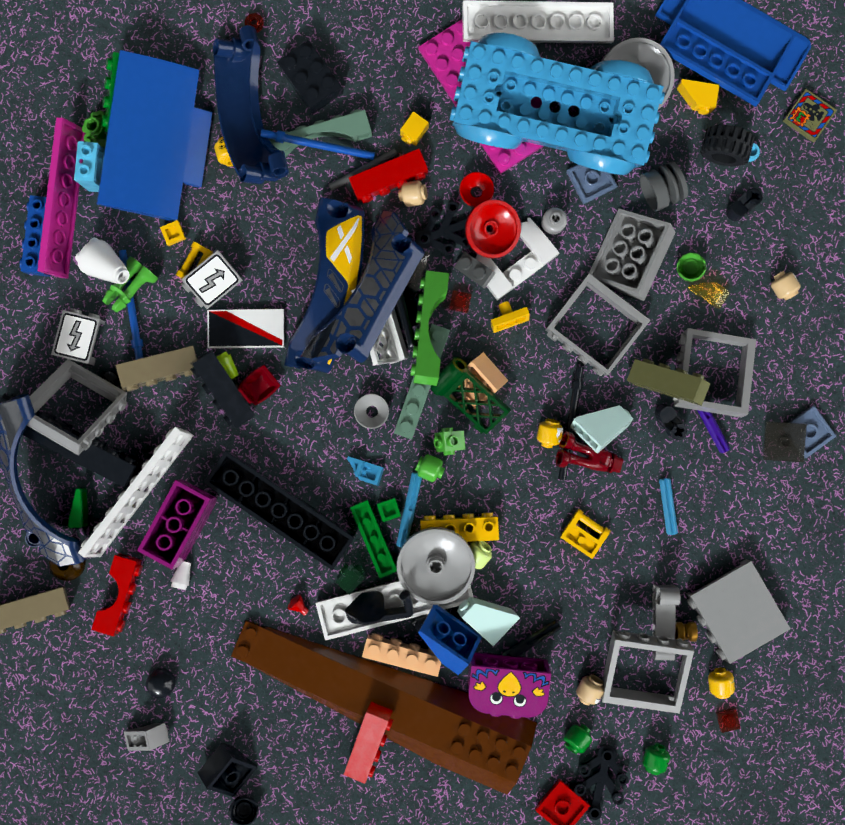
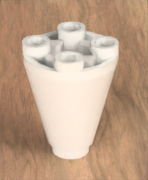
(101, 262)

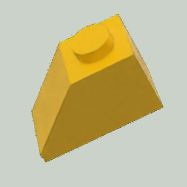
(699, 95)

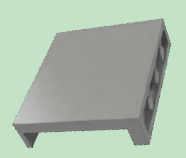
(738, 612)

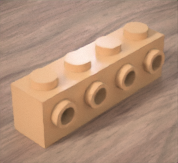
(401, 654)

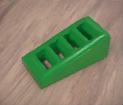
(79, 511)

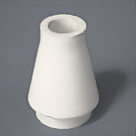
(181, 576)

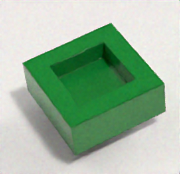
(388, 509)

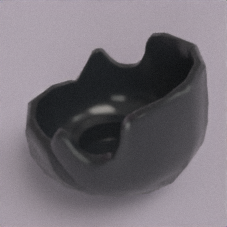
(160, 683)
(243, 810)

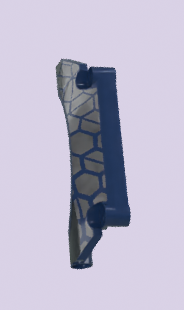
(372, 302)
(54, 545)

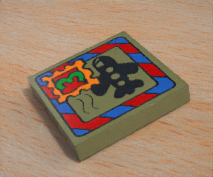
(809, 115)

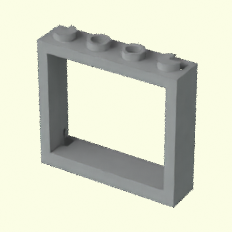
(617, 302)
(72, 370)
(745, 373)
(639, 698)

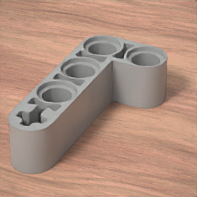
(664, 615)

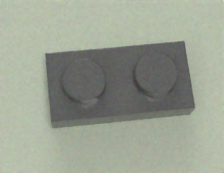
(474, 270)

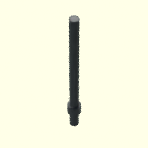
(576, 386)

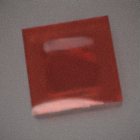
(460, 301)
(728, 720)

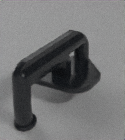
(406, 314)
(370, 608)

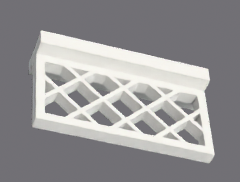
(393, 343)

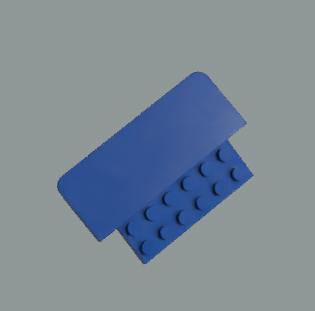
(733, 45)

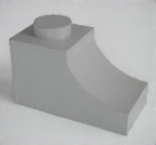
(146, 737)

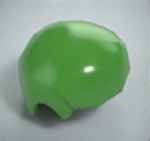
(693, 264)

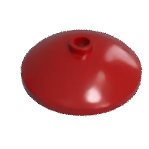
(503, 233)

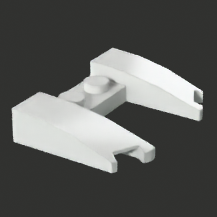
(541, 253)

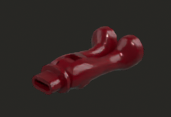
(603, 461)

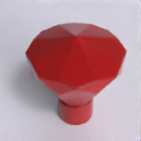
(297, 604)

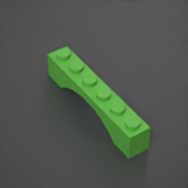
(427, 361)

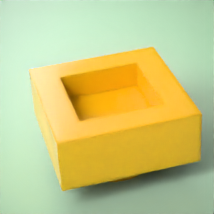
(173, 233)

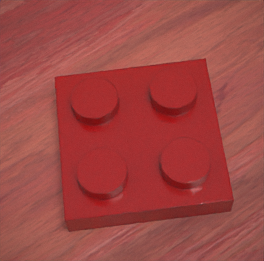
(562, 805)

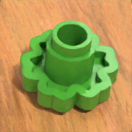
(94, 130)

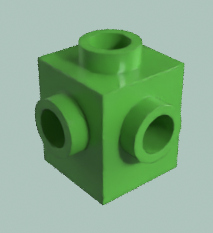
(449, 441)

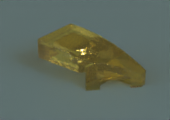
(711, 292)

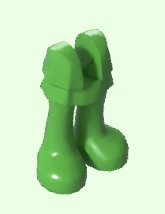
(144, 275)

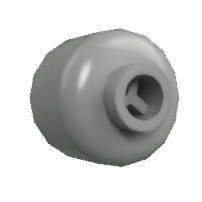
(549, 225)

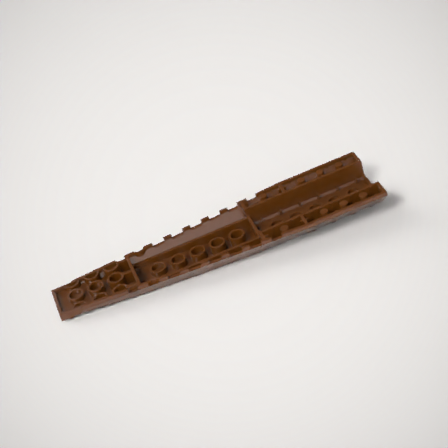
(425, 715)

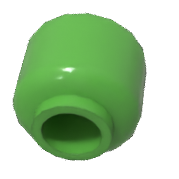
(430, 468)

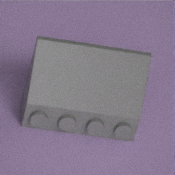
(632, 253)

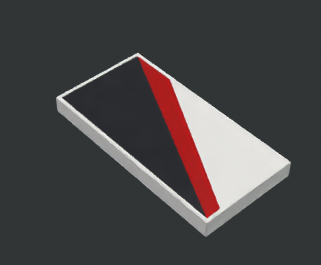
(246, 328)

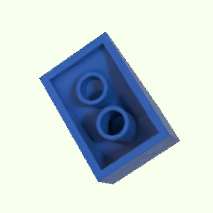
(449, 639)

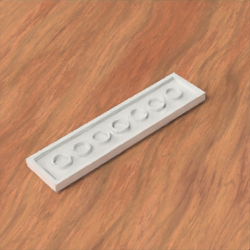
(540, 20)
(334, 618)

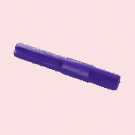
(714, 431)

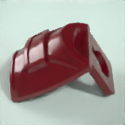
(258, 386)

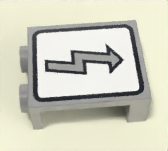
(211, 280)
(77, 336)

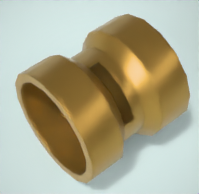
(686, 631)

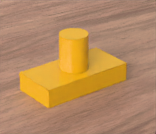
(509, 317)

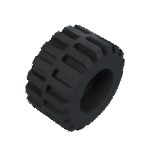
(727, 145)

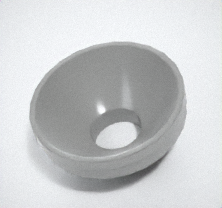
(367, 401)

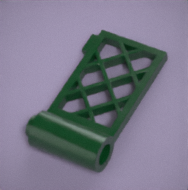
(454, 375)

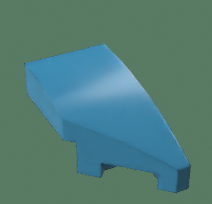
(366, 471)

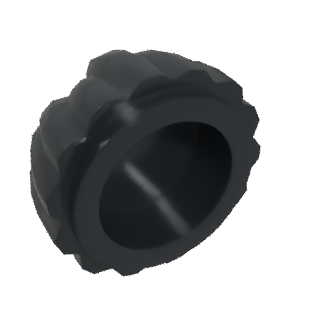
(111, 377)

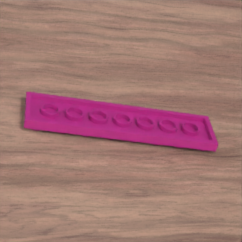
(60, 201)

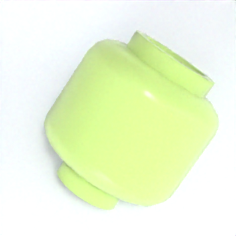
(481, 552)

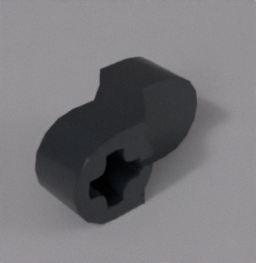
(738, 210)
(665, 414)

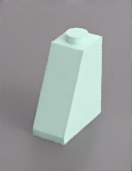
(601, 426)
(487, 618)

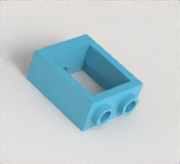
(89, 171)

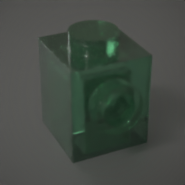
(350, 577)

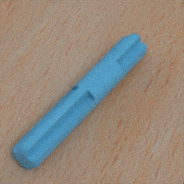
(409, 509)

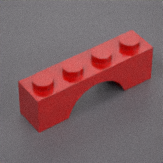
(124, 571)

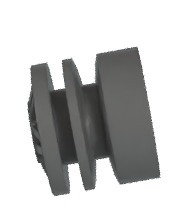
(663, 186)

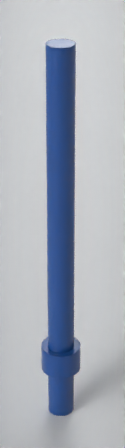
(281, 137)
(136, 342)

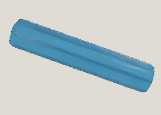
(668, 506)

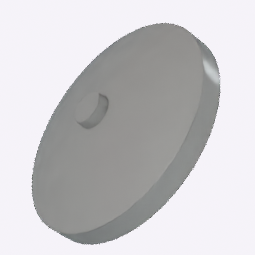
(648, 55)
(436, 565)

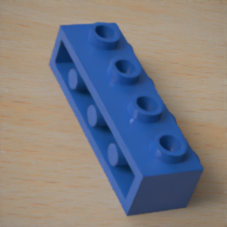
(33, 235)

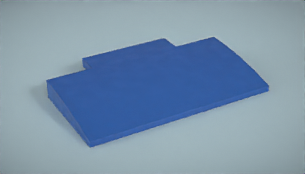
(153, 137)

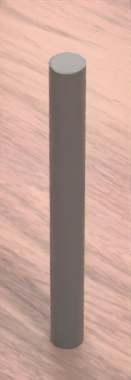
(379, 160)

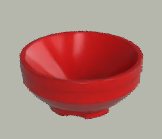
(480, 180)

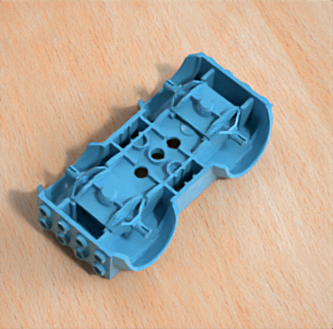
(613, 101)

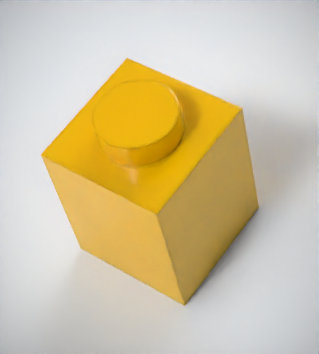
(414, 129)

